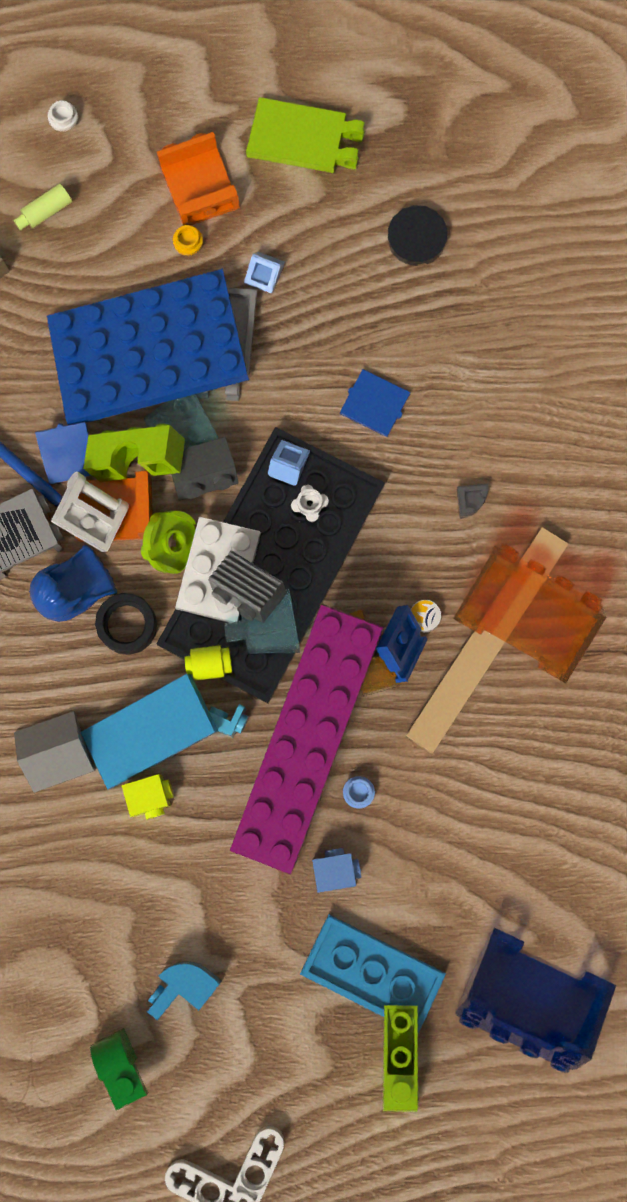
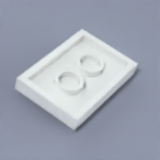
(209, 547)

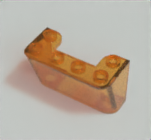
(532, 611)

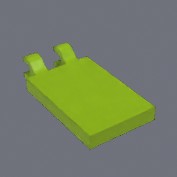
(303, 136)

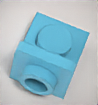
(228, 727)

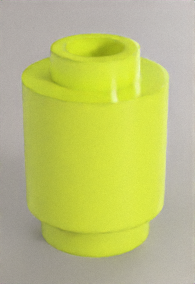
(208, 662)

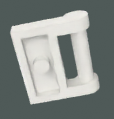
(85, 520)

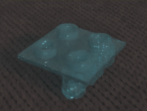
(187, 418)

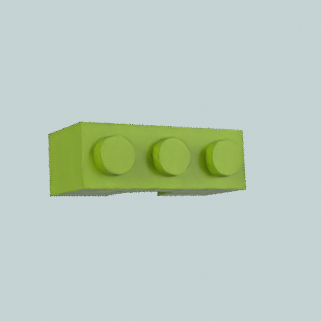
(111, 452)

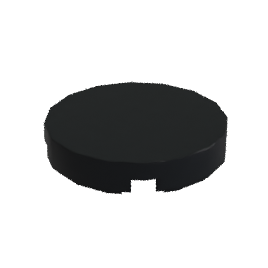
(417, 235)

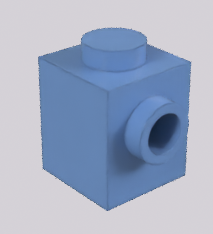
(336, 870)

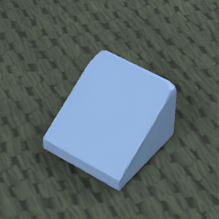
(263, 272)
(288, 462)

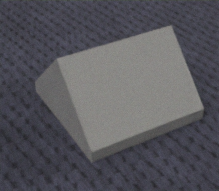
(52, 752)

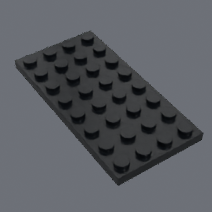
(290, 549)

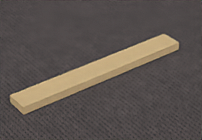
(473, 661)

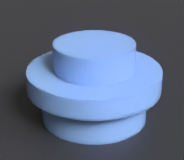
(358, 792)

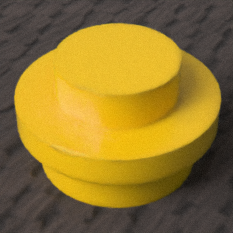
(187, 240)

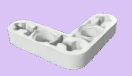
(242, 1187)

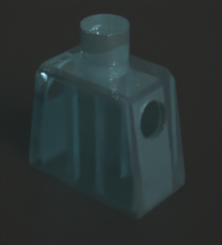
(275, 635)

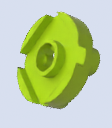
(156, 538)

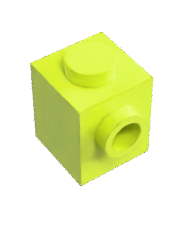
(148, 796)

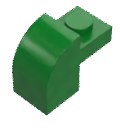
(115, 1065)

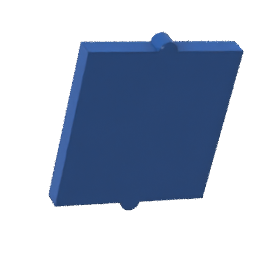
(375, 403)
(63, 450)

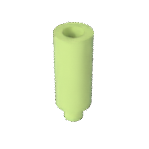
(43, 207)

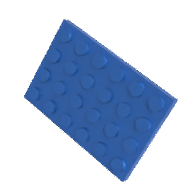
(146, 348)

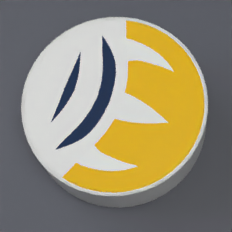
(427, 615)

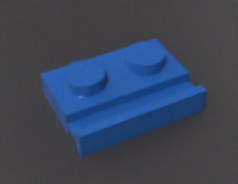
(401, 643)

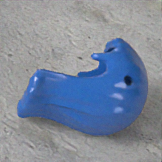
(71, 587)

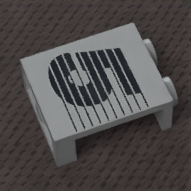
(26, 530)

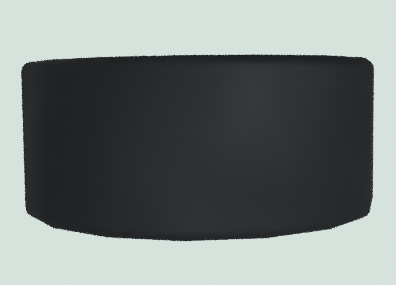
(110, 606)

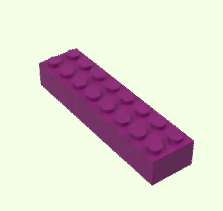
(306, 738)

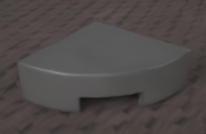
(471, 499)

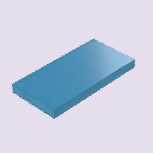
(149, 731)
(370, 970)

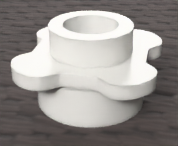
(309, 494)

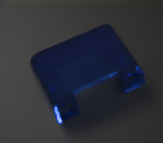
(534, 1004)

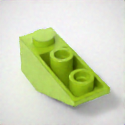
(400, 1059)

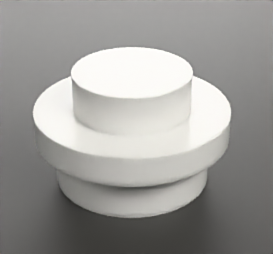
(62, 116)

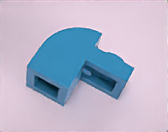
(186, 979)

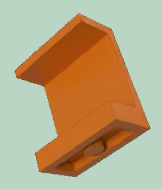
(197, 179)
(134, 491)

